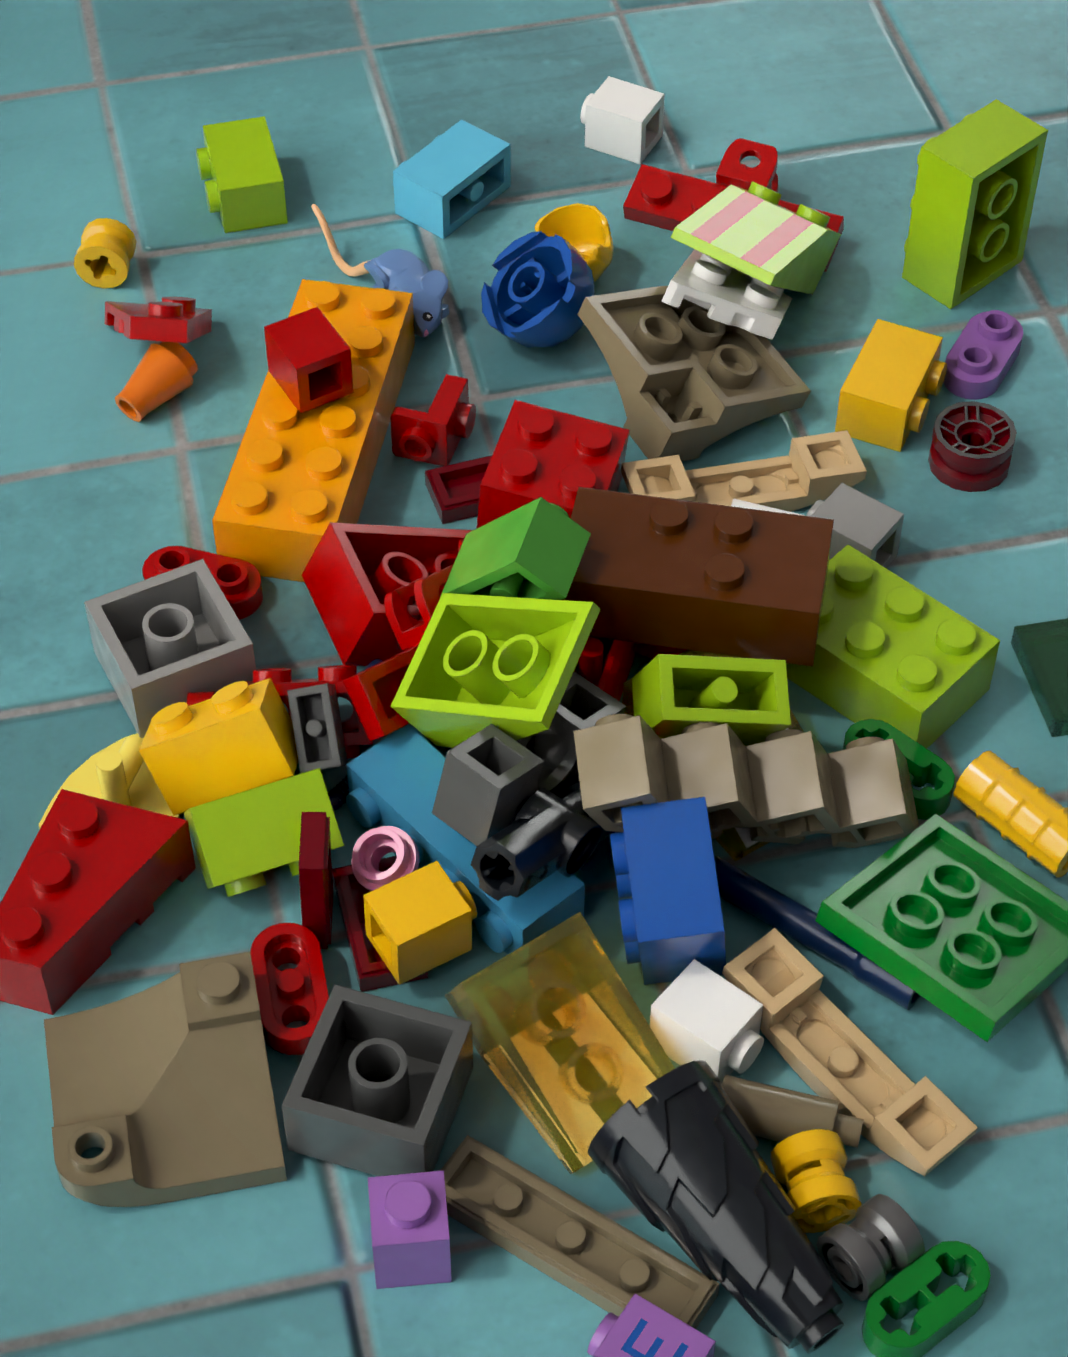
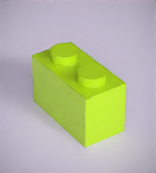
(243, 175)
(695, 689)
(257, 830)

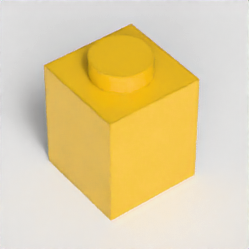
(419, 921)

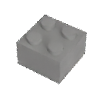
(168, 640)

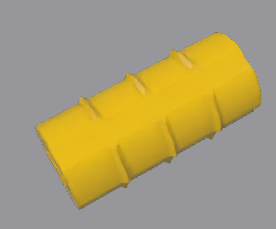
(1016, 810)

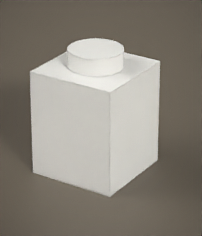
(623, 119)
(708, 1021)

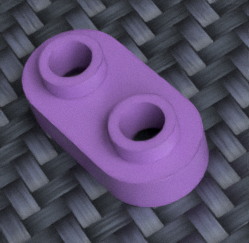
(983, 355)

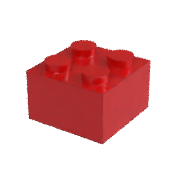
(549, 458)

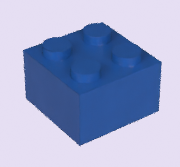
(672, 878)

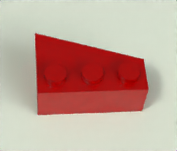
(79, 890)

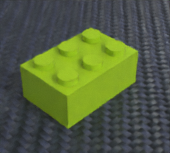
(973, 202)
(894, 652)

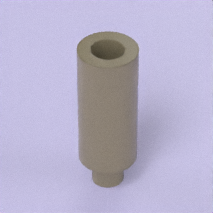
(781, 1112)

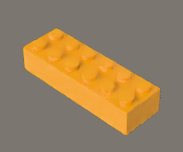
(317, 464)

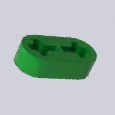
(922, 765)
(915, 1288)

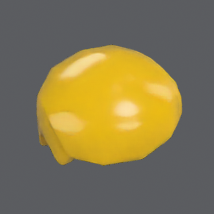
(584, 229)

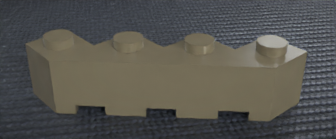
(771, 787)

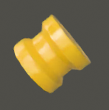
(105, 253)

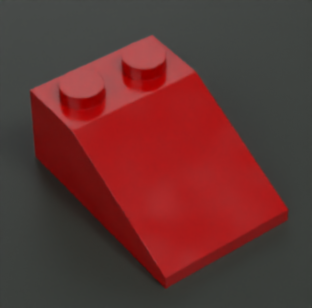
(357, 569)

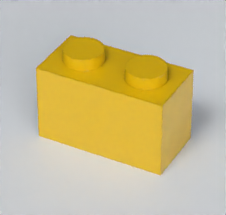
(891, 385)
(220, 745)

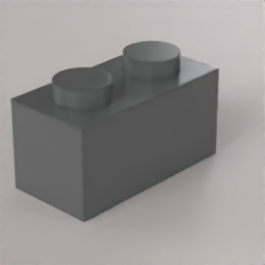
(317, 727)

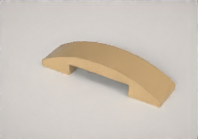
(787, 482)
(841, 1063)

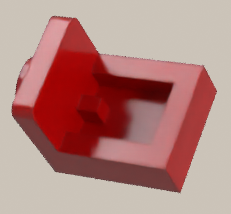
(435, 434)

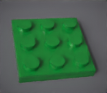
(954, 925)

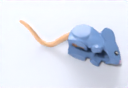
(400, 272)

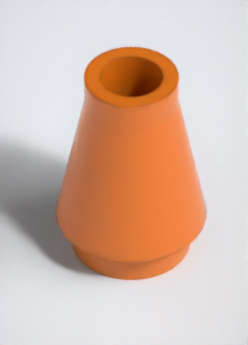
(159, 377)

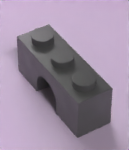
(494, 775)

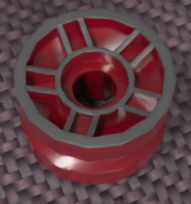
(972, 446)

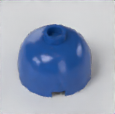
(538, 291)

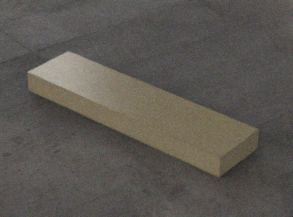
(568, 1237)

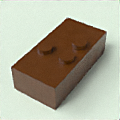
(702, 575)

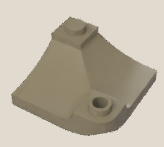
(686, 374)
(167, 1089)

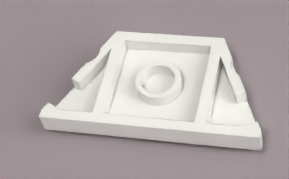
(728, 295)

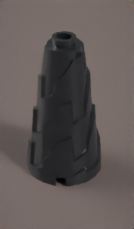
(700, 1179)

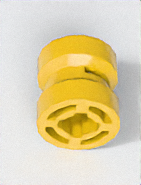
(815, 1179)

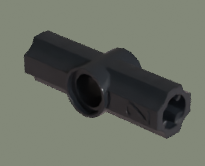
(544, 838)

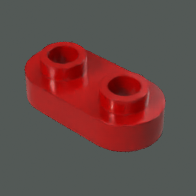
(236, 578)
(289, 993)

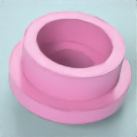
(373, 846)

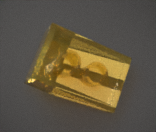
(562, 1036)

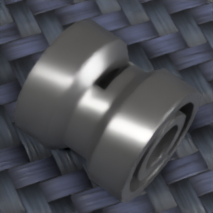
(870, 1246)

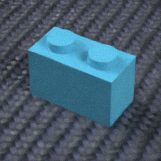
(452, 178)

